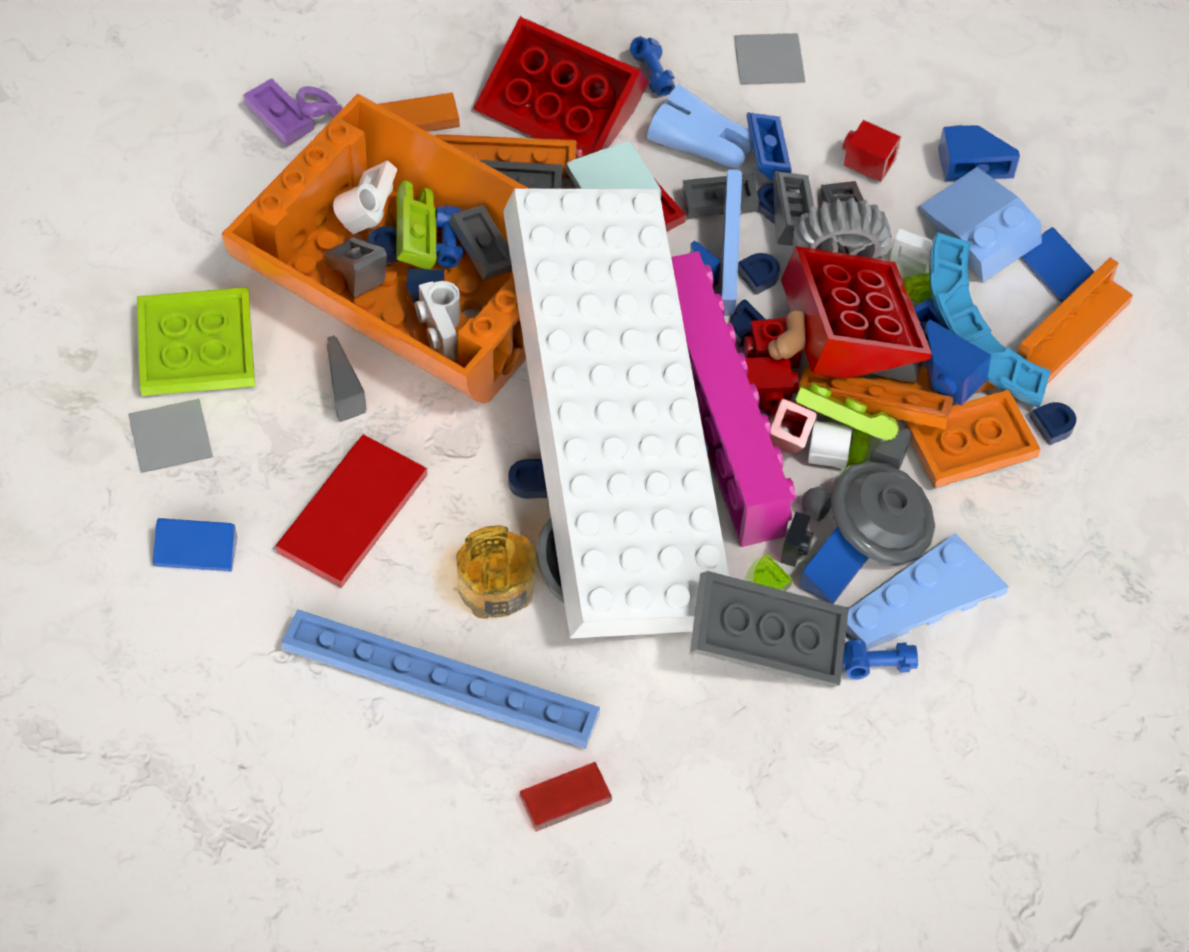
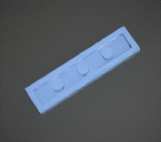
(731, 240)

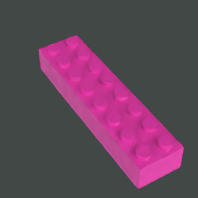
(732, 425)

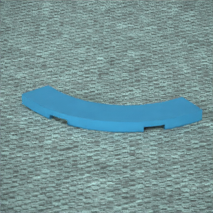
(959, 315)

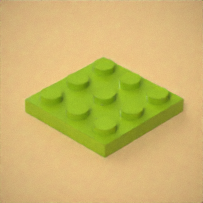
(195, 341)

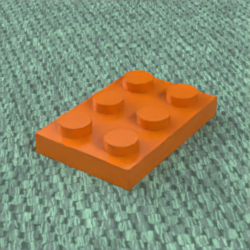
(976, 440)

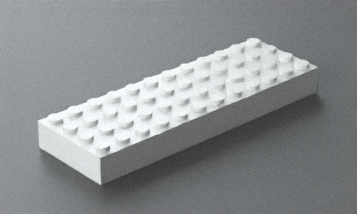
(614, 408)

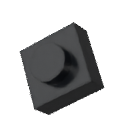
(797, 539)

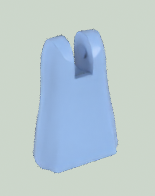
(697, 128)

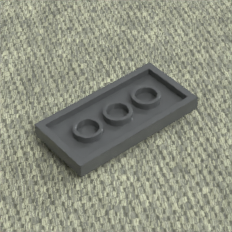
(769, 629)

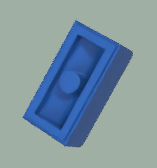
(768, 144)
(1057, 265)
(194, 544)
(832, 568)

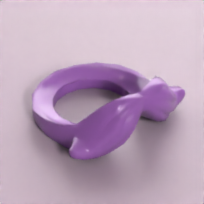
(317, 109)

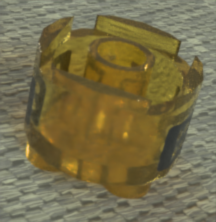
(496, 572)

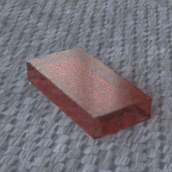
(565, 796)

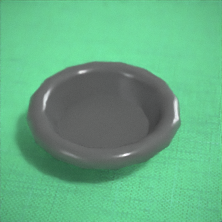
(882, 512)

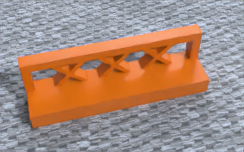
(1076, 321)

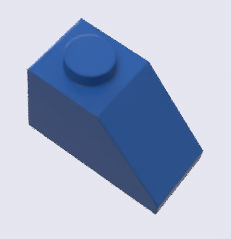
(971, 147)
(955, 364)

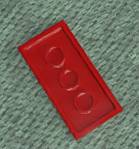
(351, 510)

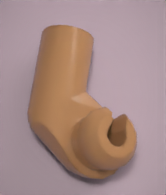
(792, 340)

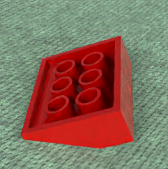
(560, 89)
(853, 313)

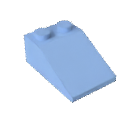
(988, 217)

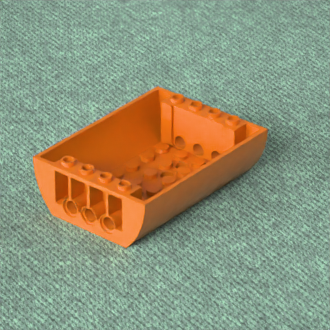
(296, 223)

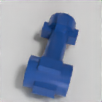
(650, 51)
(447, 252)
(859, 660)

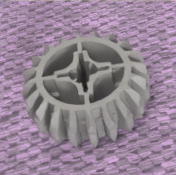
(845, 229)

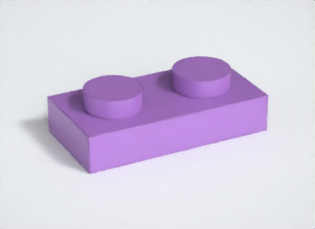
(278, 111)

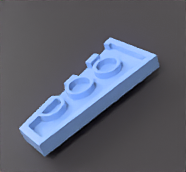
(924, 592)

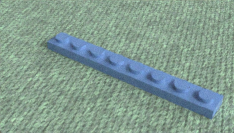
(441, 678)

